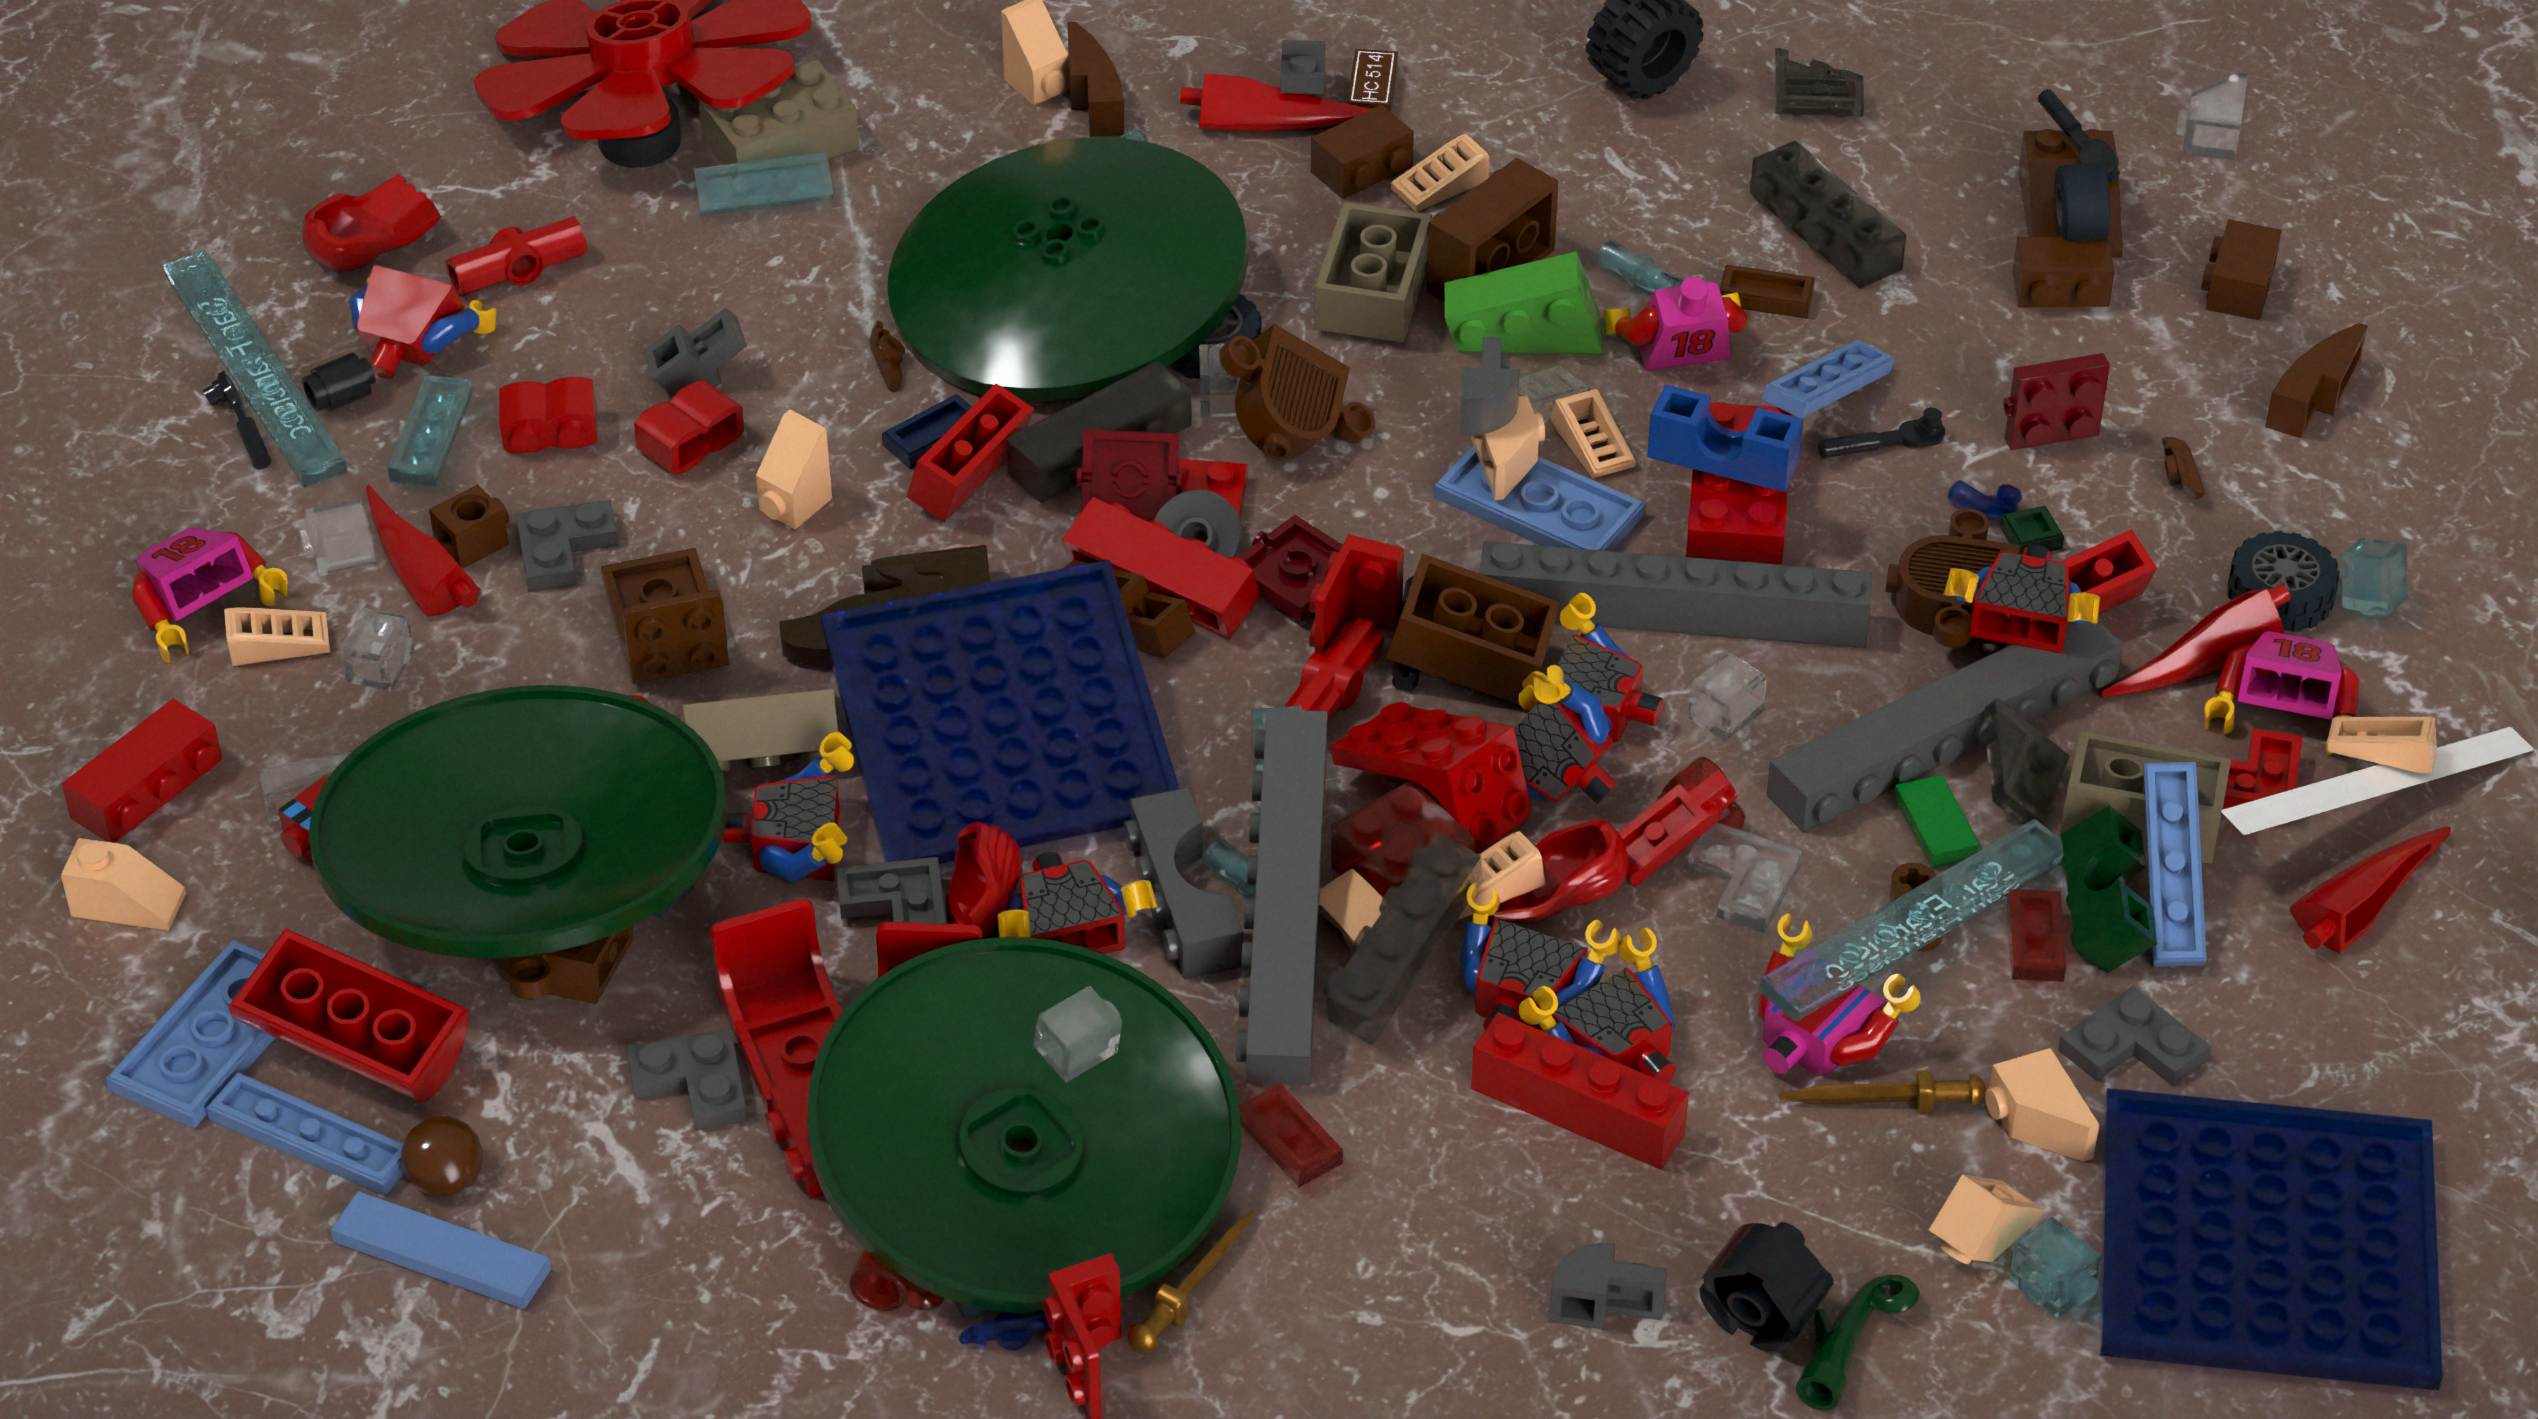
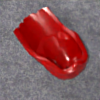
(354, 230)
(1579, 869)
(983, 876)

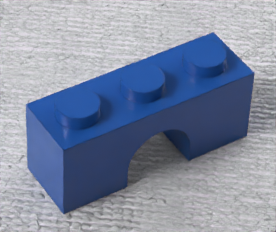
(1689, 436)

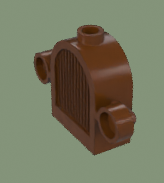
(1291, 394)
(1924, 572)
(569, 973)

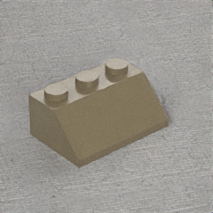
(765, 726)
(2111, 774)

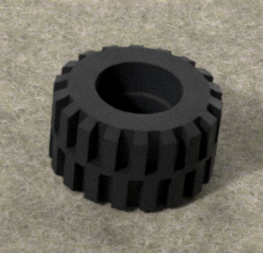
(1644, 44)

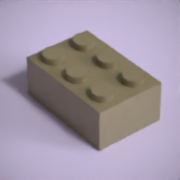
(794, 119)
(1372, 272)

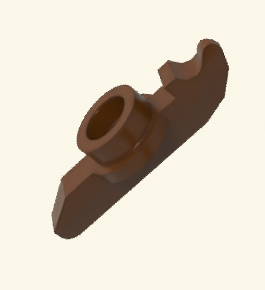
(888, 355)
(2182, 467)

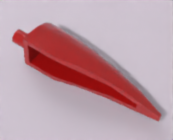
(1250, 105)
(421, 562)
(2208, 643)
(2351, 900)

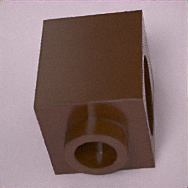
(470, 525)

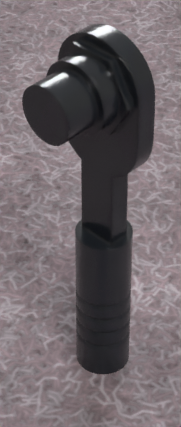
(2091, 150)
(223, 390)
(1913, 433)

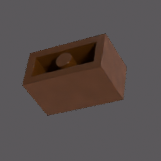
(1362, 151)
(2242, 269)
(2063, 272)

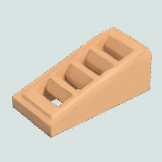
(1461, 156)
(1590, 406)
(259, 635)
(2389, 741)
(1511, 867)

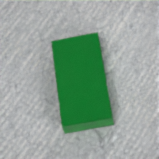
(1936, 820)

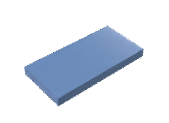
(1546, 506)
(194, 1044)

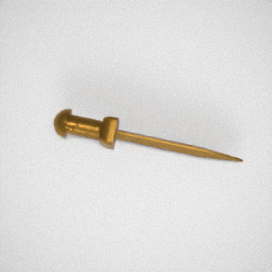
(1924, 1091)
(1172, 1303)

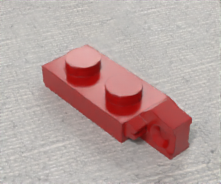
(1674, 824)

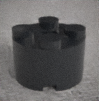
(1765, 1284)

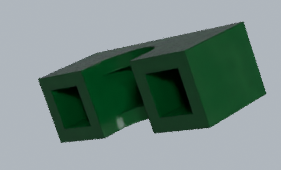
(2106, 915)

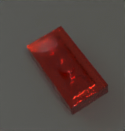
(2036, 935)
(1290, 1135)

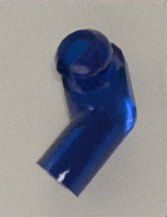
(1992, 506)

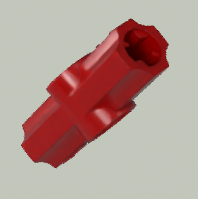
(516, 256)
(1337, 675)

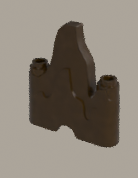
(888, 581)

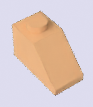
(1033, 52)
(1511, 450)
(795, 471)
(119, 886)
(2042, 1105)
(1983, 1219)

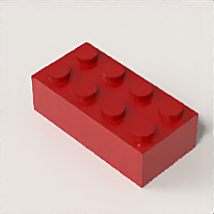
(1731, 516)

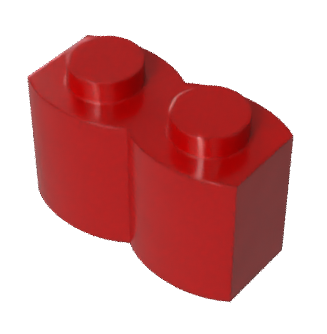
(548, 415)
(689, 427)

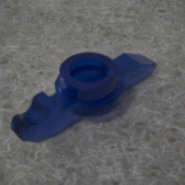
(1008, 1329)

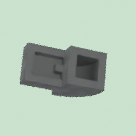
(1303, 67)
(687, 358)
(1489, 392)
(1593, 1284)

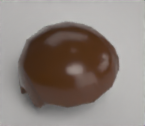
(441, 1156)

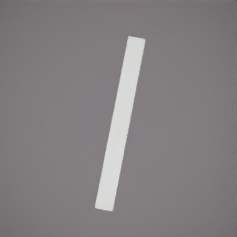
(2372, 782)

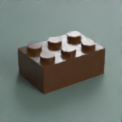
(1493, 226)
(1472, 629)

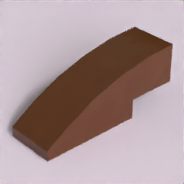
(1094, 83)
(2316, 381)
(1156, 620)

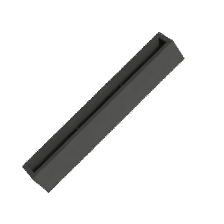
(1694, 592)
(1936, 724)
(1286, 898)

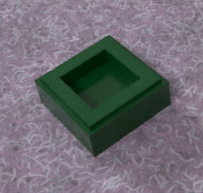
(2032, 527)

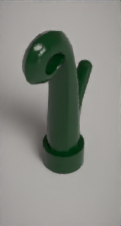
(1825, 1375)

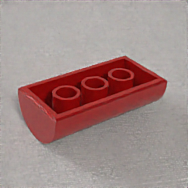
(353, 1016)

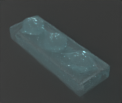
(763, 184)
(430, 430)

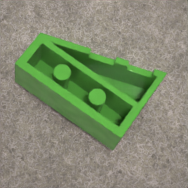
(1529, 306)

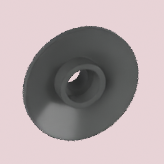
(1204, 513)

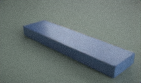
(1828, 379)
(2175, 863)
(308, 1133)
(441, 1250)

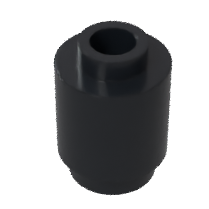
(338, 382)

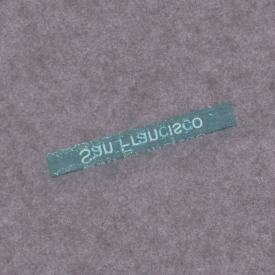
(255, 369)
(1912, 921)

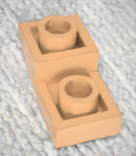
(1350, 904)

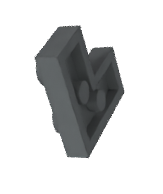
(555, 533)
(903, 888)
(2135, 1028)
(695, 1063)

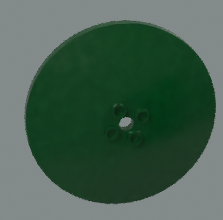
(1003, 301)
(431, 811)
(943, 1071)

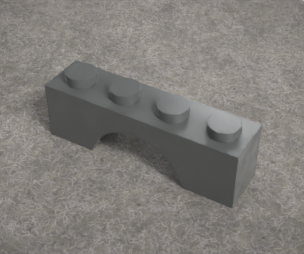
(1198, 924)

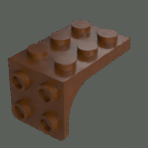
(666, 615)

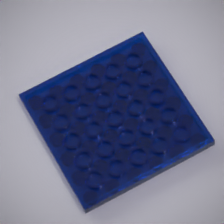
(998, 711)
(2270, 1239)

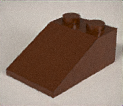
(2039, 158)

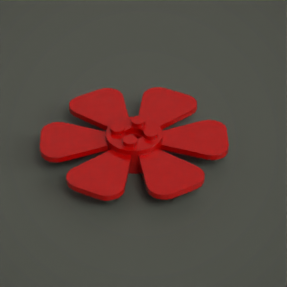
(633, 54)

